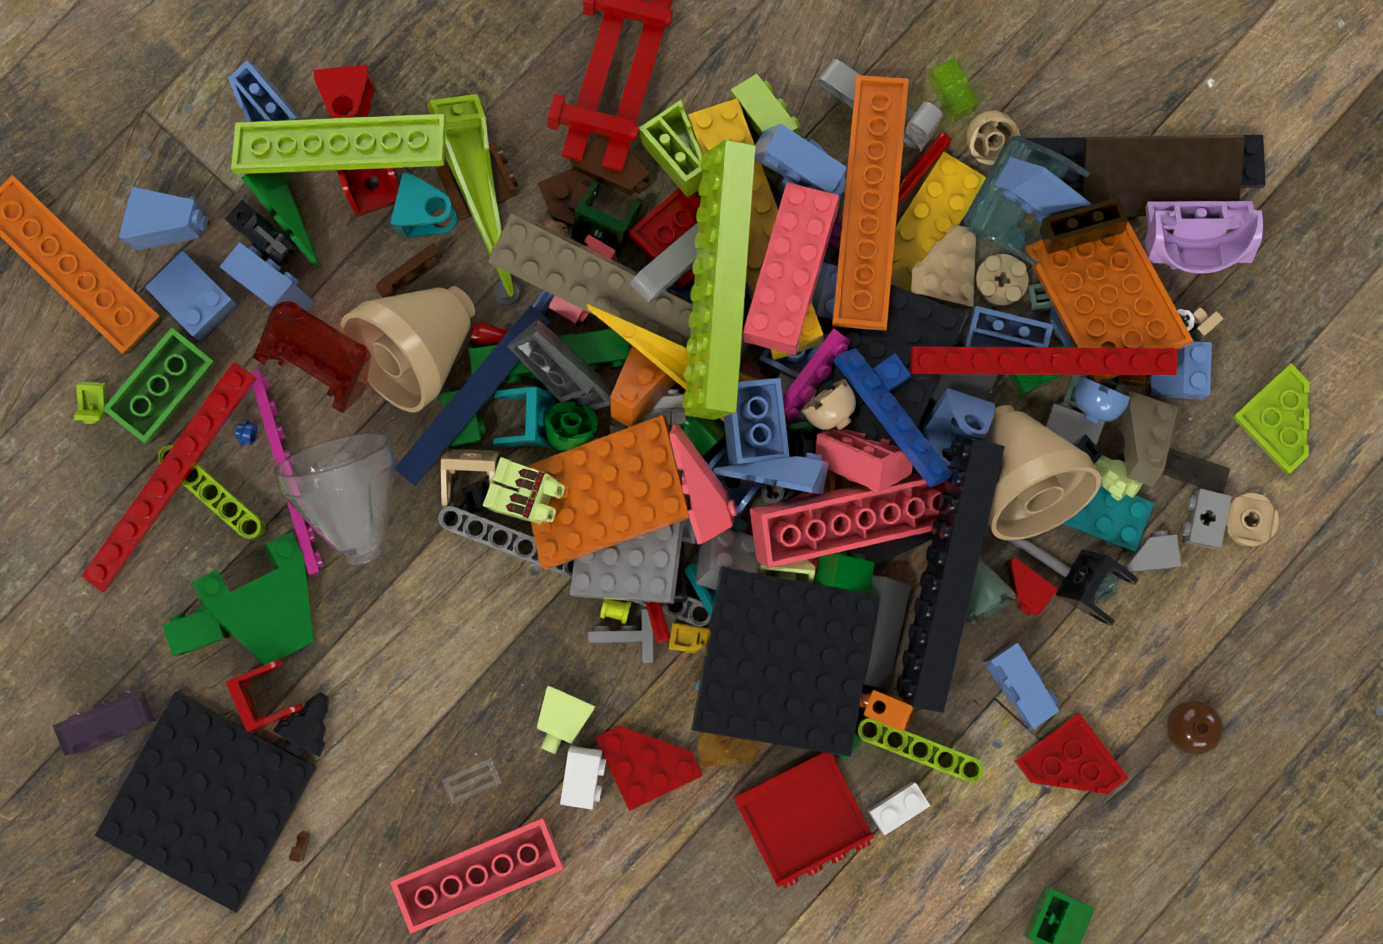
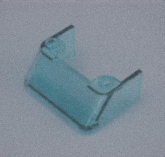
(997, 217)

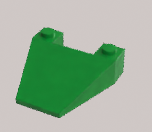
(269, 613)

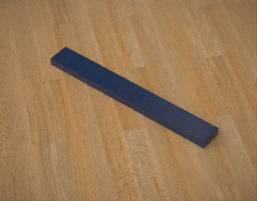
(465, 403)

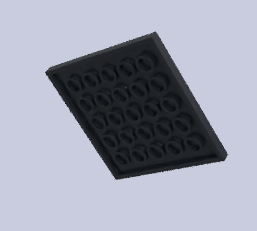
(784, 662)
(206, 801)

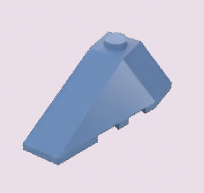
(794, 473)

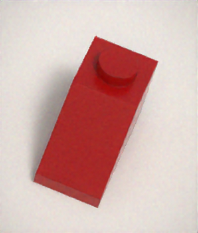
(1030, 588)

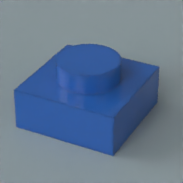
(892, 372)

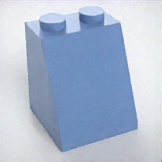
(160, 219)

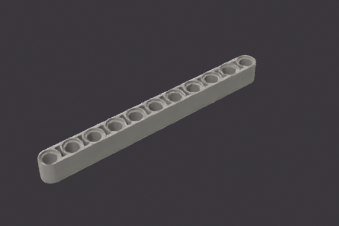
(515, 538)

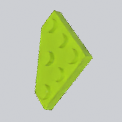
(1280, 418)

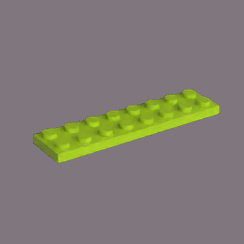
(339, 144)

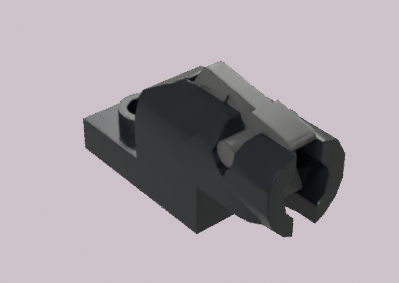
(261, 233)

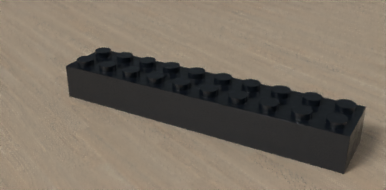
(949, 572)

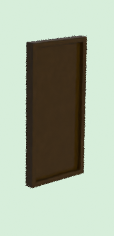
(1162, 169)

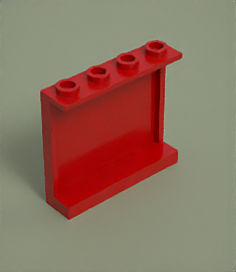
(803, 819)

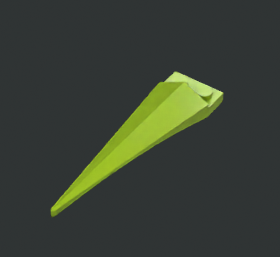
(471, 165)

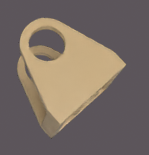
(469, 461)

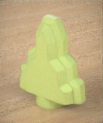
(1115, 478)

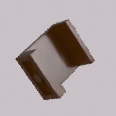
(503, 183)

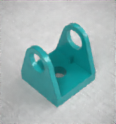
(415, 207)
(537, 406)

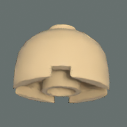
(988, 134)
(831, 407)

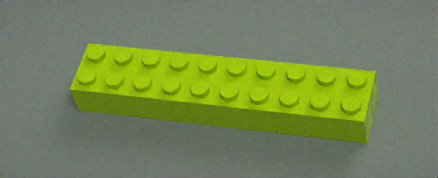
(719, 281)

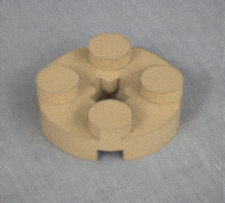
(1013, 270)
(1262, 510)

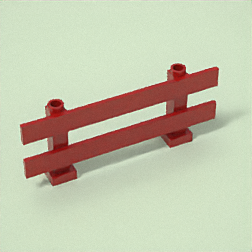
(584, 116)

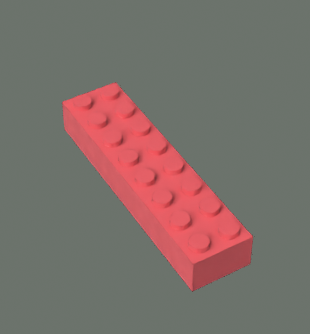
(843, 520)

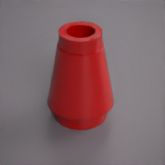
(486, 334)

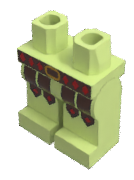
(532, 496)

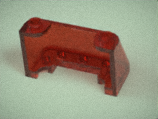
(318, 350)

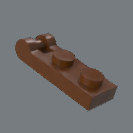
(409, 271)

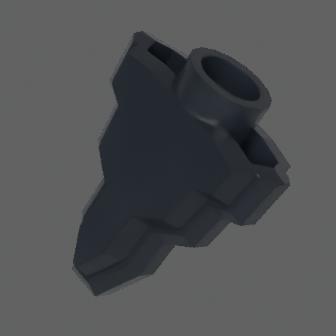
(305, 728)

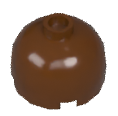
(1194, 727)

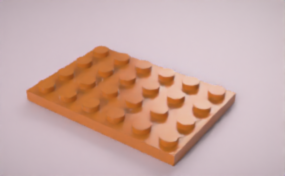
(1109, 295)
(611, 492)

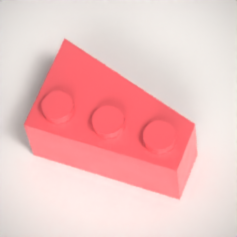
(862, 459)

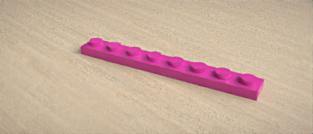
(275, 436)

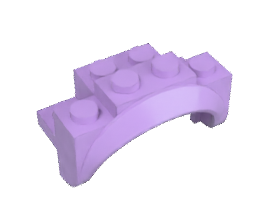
(1198, 234)

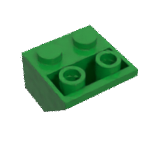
(1058, 919)

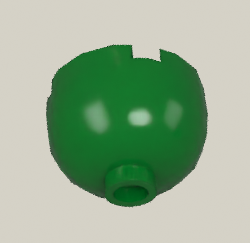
(570, 425)

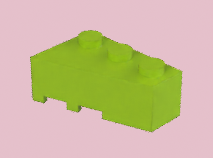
(761, 106)
(674, 147)

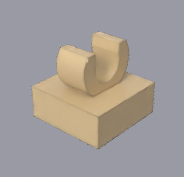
(1204, 322)

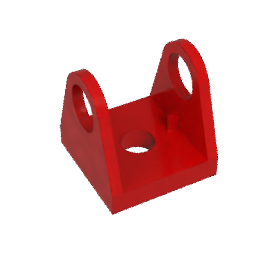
(346, 90)
(365, 200)
(244, 702)

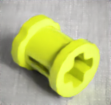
(615, 610)

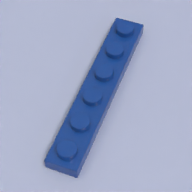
(893, 417)

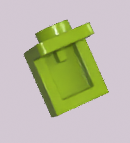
(90, 401)

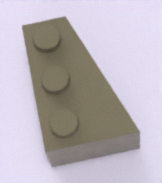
(1147, 437)

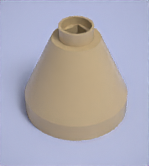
(411, 341)
(1039, 477)

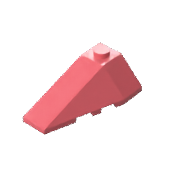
(709, 500)

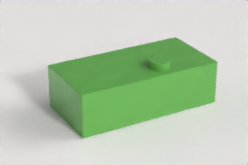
(159, 386)

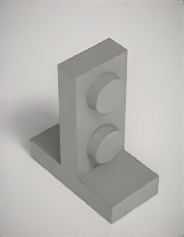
(628, 634)

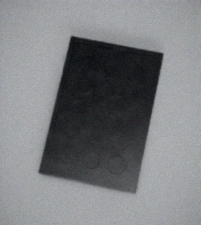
(910, 323)

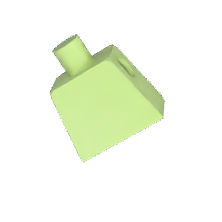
(562, 718)

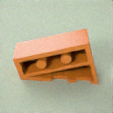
(638, 388)

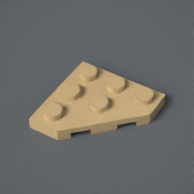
(948, 269)

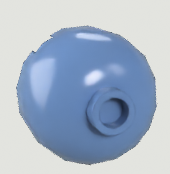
(1099, 401)

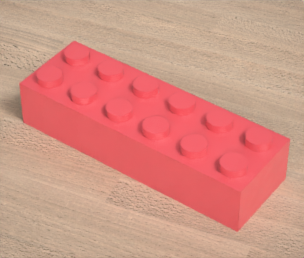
(791, 268)
(477, 875)

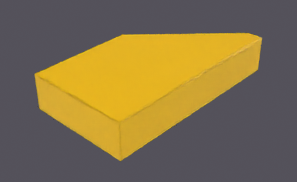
(688, 638)

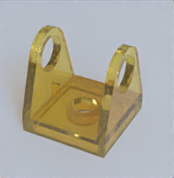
(714, 754)

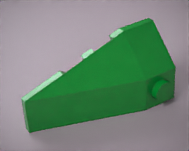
(281, 203)

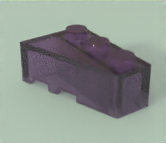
(103, 723)

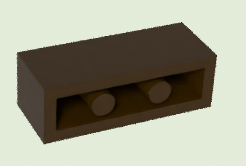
(1083, 225)

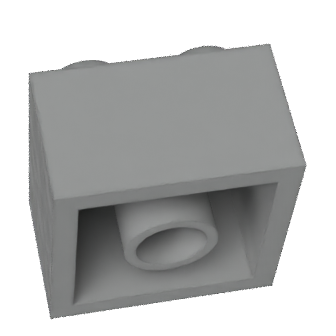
(727, 550)

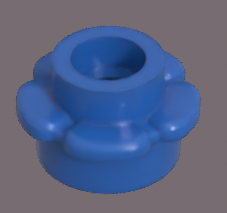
(246, 433)

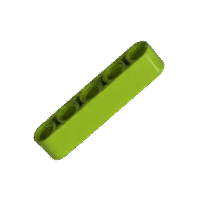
(221, 501)
(931, 755)

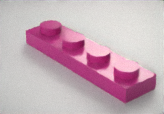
(813, 374)

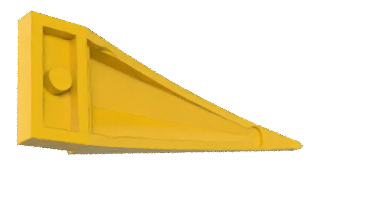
(663, 352)

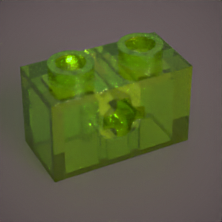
(953, 90)

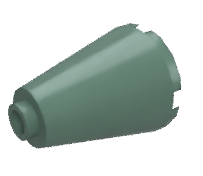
(988, 594)

